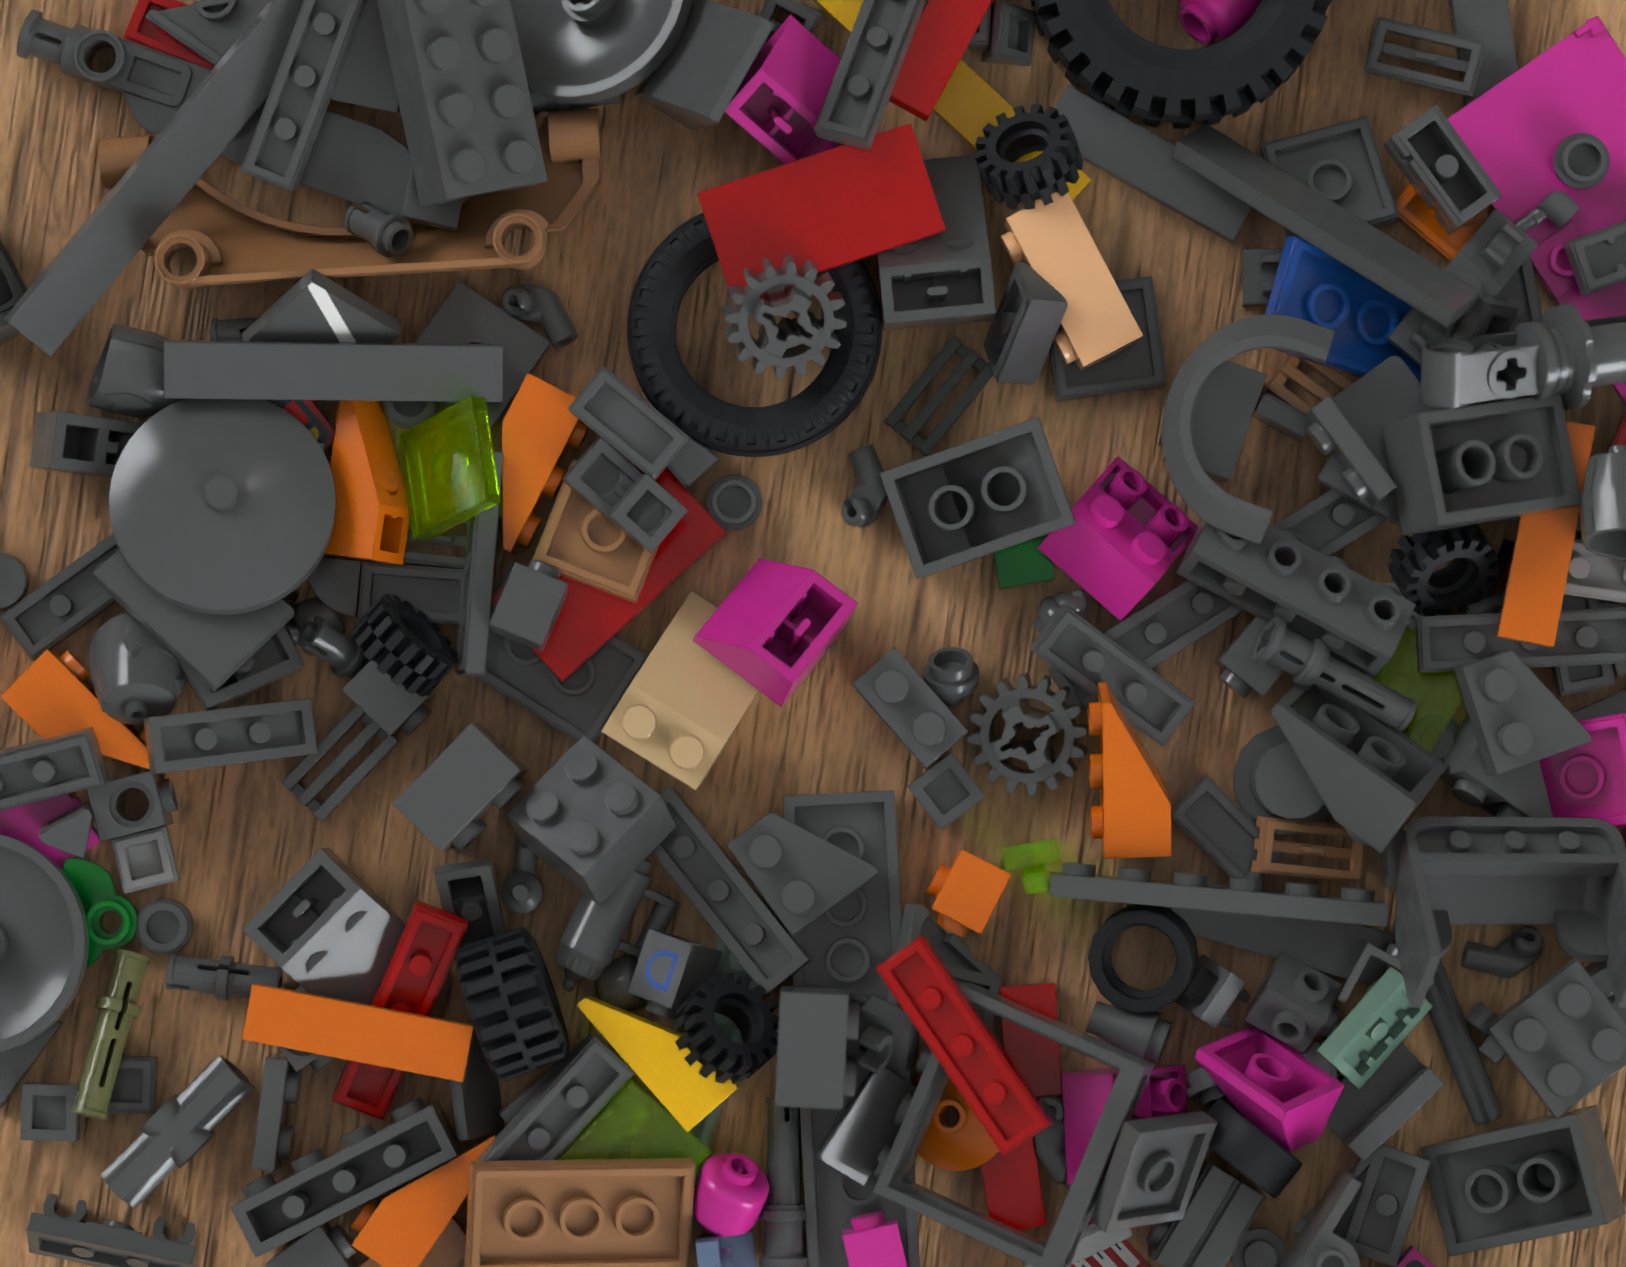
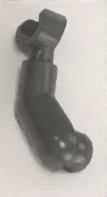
(1050, 1142)

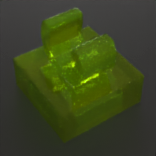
(1031, 860)

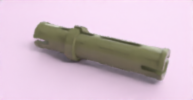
(110, 1033)

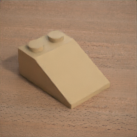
(681, 701)

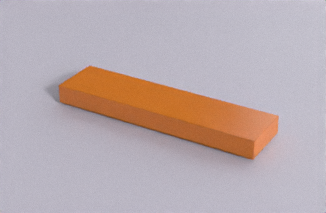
(1543, 560)
(358, 1032)

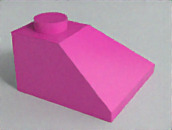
(1272, 1085)

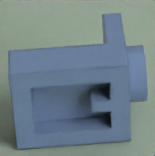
(726, 1251)

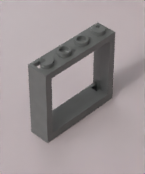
(918, 1110)

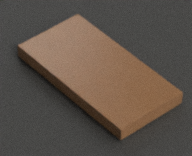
(580, 1213)

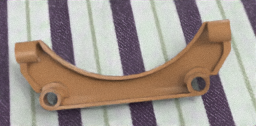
(251, 247)

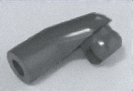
(540, 307)
(1508, 957)

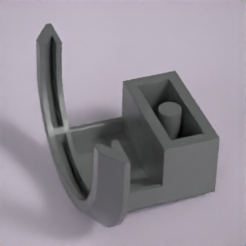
(1212, 411)

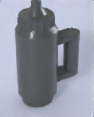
(598, 930)

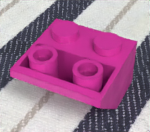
(786, 93)
(1120, 538)
(776, 626)
(1087, 1093)

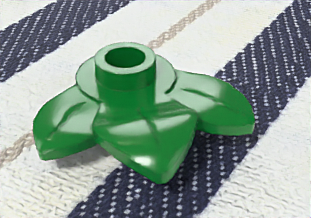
(98, 897)

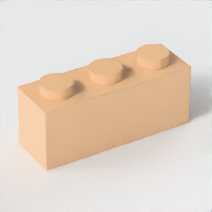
(1065, 255)

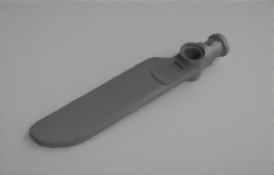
(347, 156)

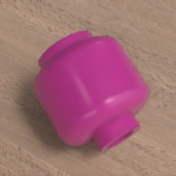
(1215, 19)
(729, 1194)

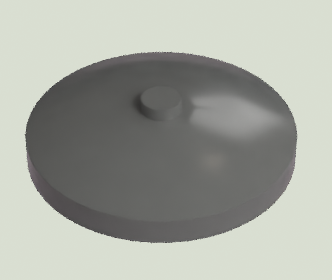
(595, 46)
(222, 504)
(40, 942)

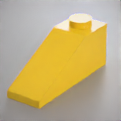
(658, 1062)

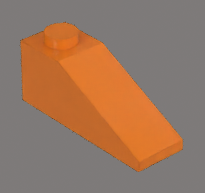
(414, 1215)

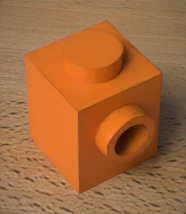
(966, 893)

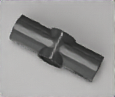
(177, 1131)

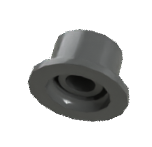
(1274, 782)

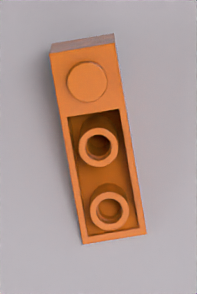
(534, 444)
(368, 487)
(60, 700)
(1132, 792)

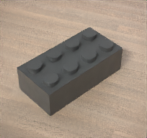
(462, 97)

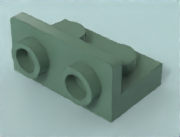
(1372, 1029)

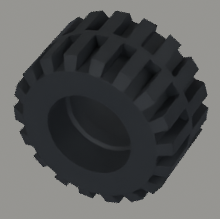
(512, 1003)

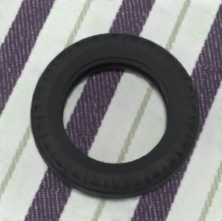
(729, 426)

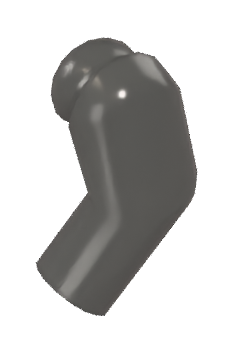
(869, 492)

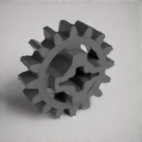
(803, 330)
(1038, 757)

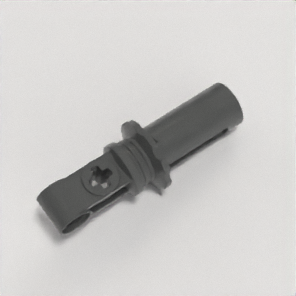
(1531, 361)

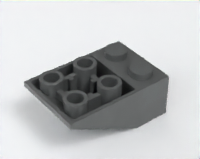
(948, 273)
(328, 930)

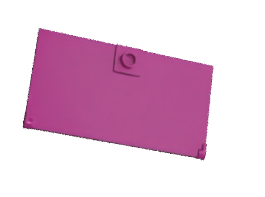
(1514, 137)

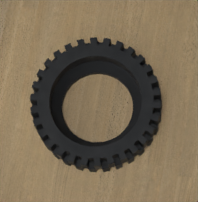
(1179, 83)

